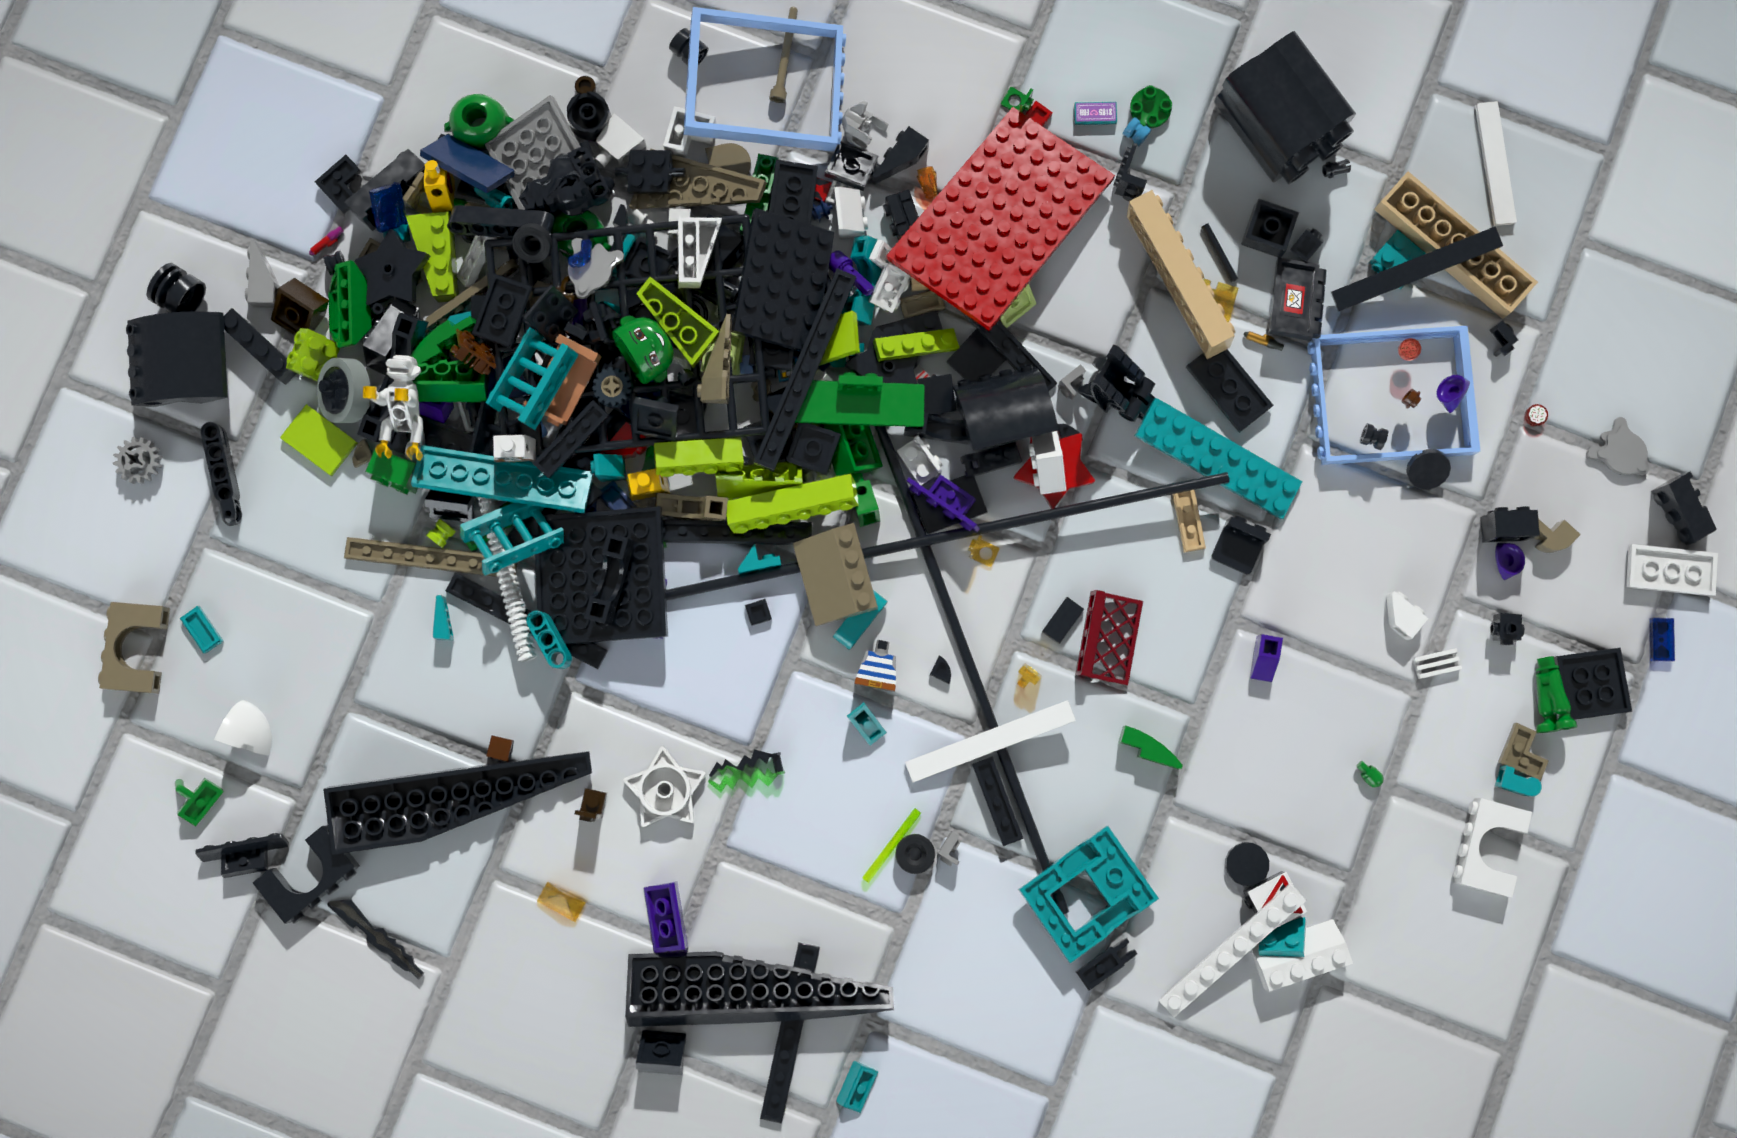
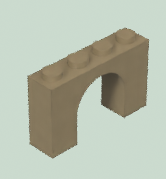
(121, 621)

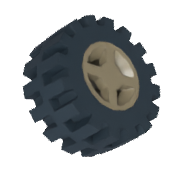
(612, 379)

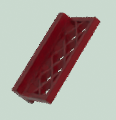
(1091, 634)

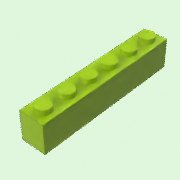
(792, 503)

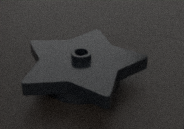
(392, 270)
(899, 369)

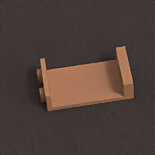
(573, 385)

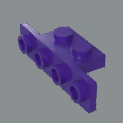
(949, 497)

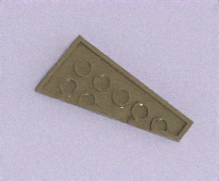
(703, 187)

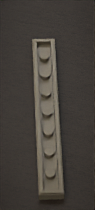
(415, 556)

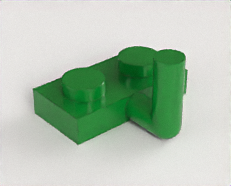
(199, 801)

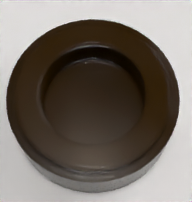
(585, 84)

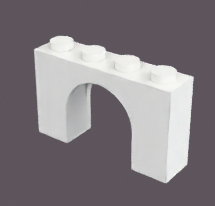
(1471, 868)

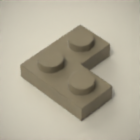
(1517, 753)

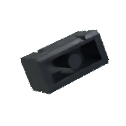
(901, 211)

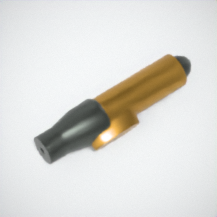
(1265, 340)

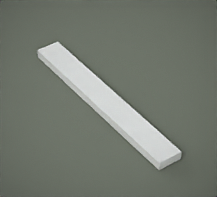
(990, 741)

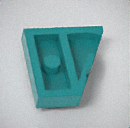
(1285, 940)

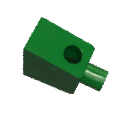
(868, 510)

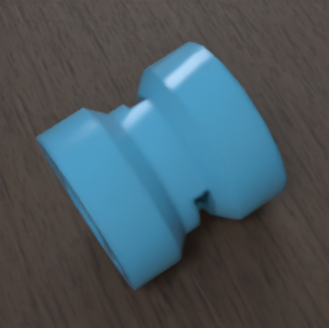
(1136, 131)

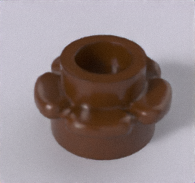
(1411, 398)

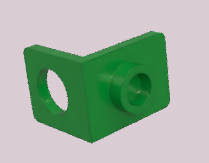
(1026, 100)

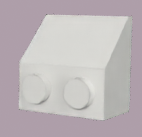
(849, 212)

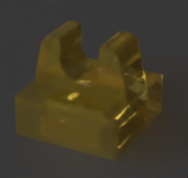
(1029, 675)

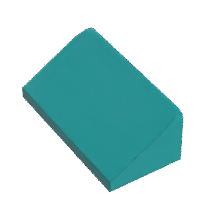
(856, 1086)

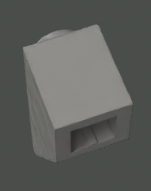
(261, 280)

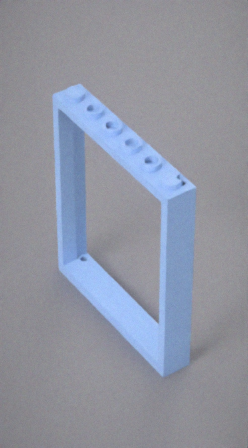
(757, 135)
(1463, 368)

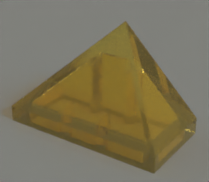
(561, 901)

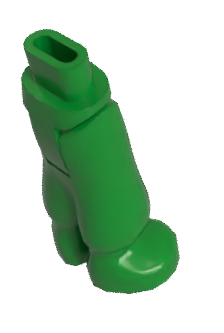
(1552, 698)

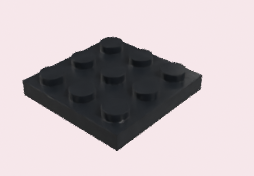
(1595, 683)

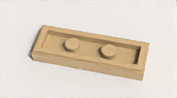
(1189, 521)

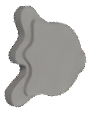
(596, 272)
(1622, 450)

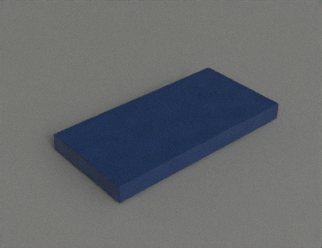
(467, 163)

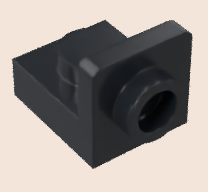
(1307, 244)

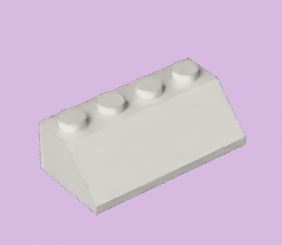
(1323, 953)

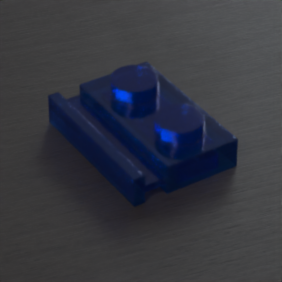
(388, 207)

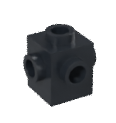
(1507, 628)

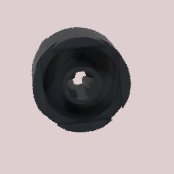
(586, 105)

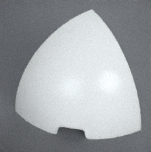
(246, 729)

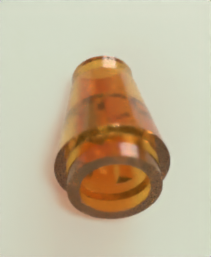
(928, 181)

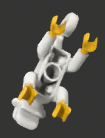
(402, 406)

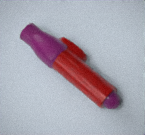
(327, 241)

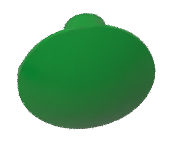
(1151, 106)

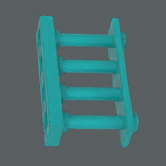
(546, 388)
(505, 516)

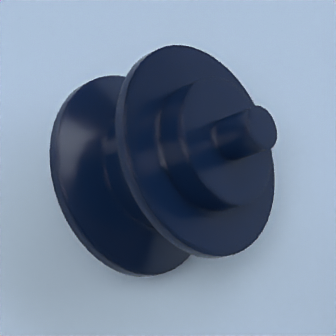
(820, 211)

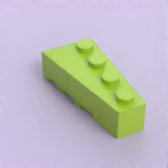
(435, 239)
(683, 325)

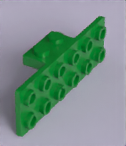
(863, 402)

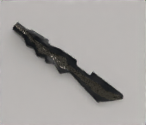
(377, 937)

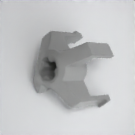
(855, 123)

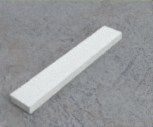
(1495, 163)

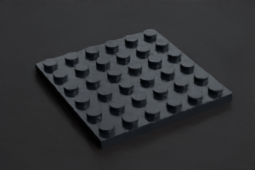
(573, 570)

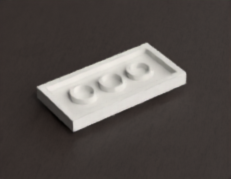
(1672, 570)

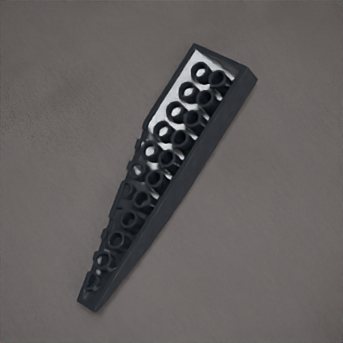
(432, 803)

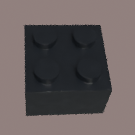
(1269, 228)
(1510, 525)

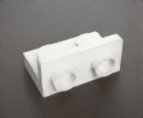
(889, 288)
(919, 460)

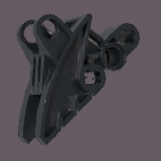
(1111, 390)

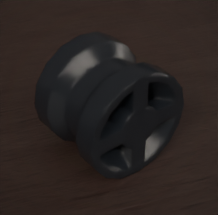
(331, 261)

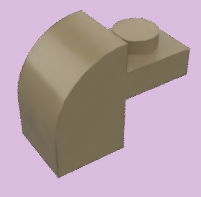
(1557, 537)

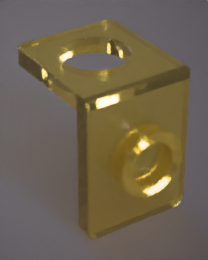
(975, 547)

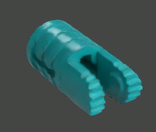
(493, 197)

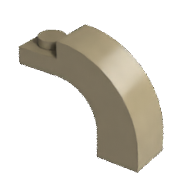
(691, 507)

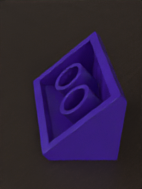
(666, 917)

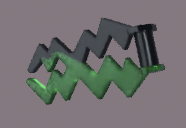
(738, 772)

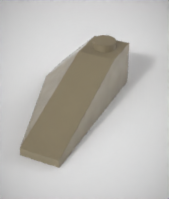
(717, 372)

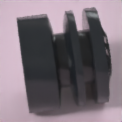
(175, 289)

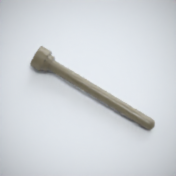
(778, 92)

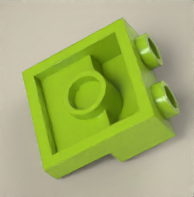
(310, 353)

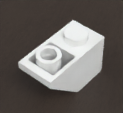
(1403, 616)

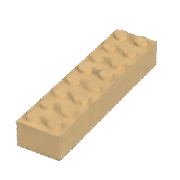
(1434, 224)
(1180, 274)

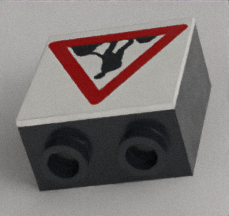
(1260, 894)

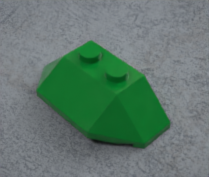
(348, 310)

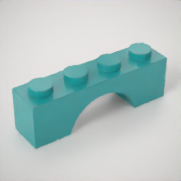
(858, 302)

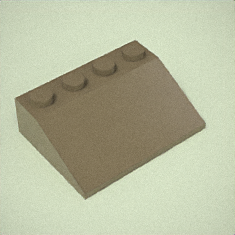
(835, 575)

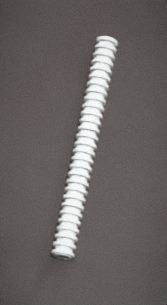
(510, 593)

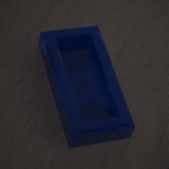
(1662, 639)

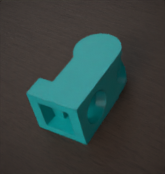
(1523, 786)

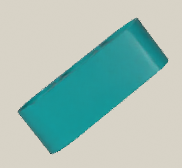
(855, 626)
(540, 634)

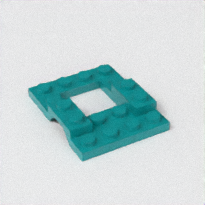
(1113, 876)

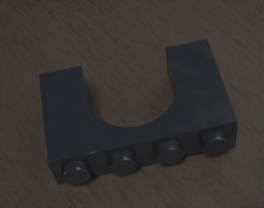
(290, 903)

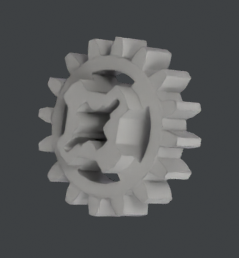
(132, 466)

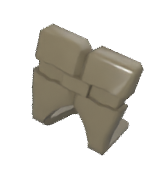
(413, 194)

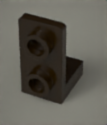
(592, 805)

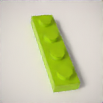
(915, 344)

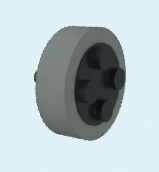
(342, 390)

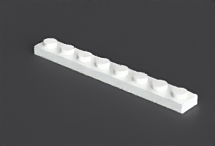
(1232, 950)

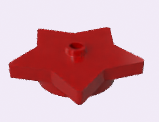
(1075, 471)

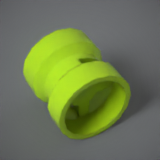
(440, 533)

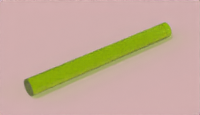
(891, 845)

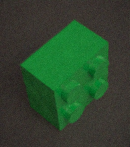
(392, 471)

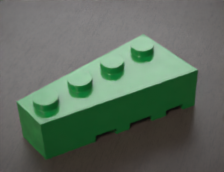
(451, 383)

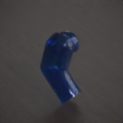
(583, 256)

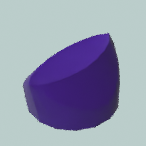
(1452, 391)
(1509, 559)

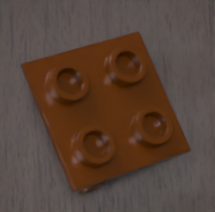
(468, 348)

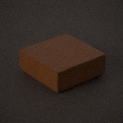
(500, 748)

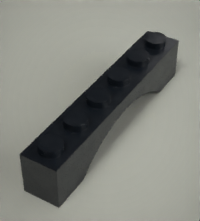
(406, 336)

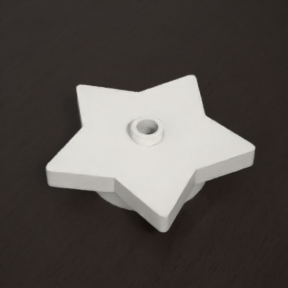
(648, 788)

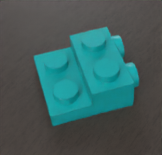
(1395, 252)

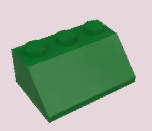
(855, 450)

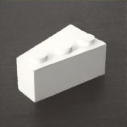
(695, 248)

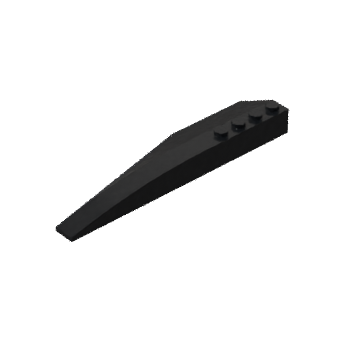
(736, 990)

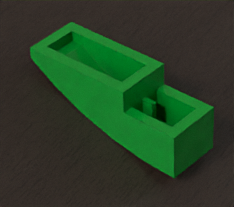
(1148, 747)

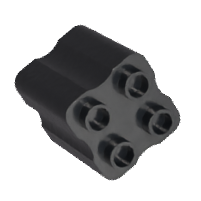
(1286, 109)

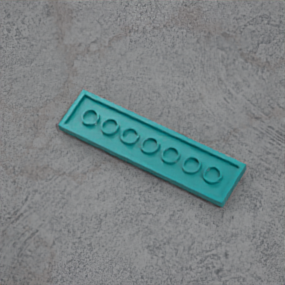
(1215, 454)
(504, 481)

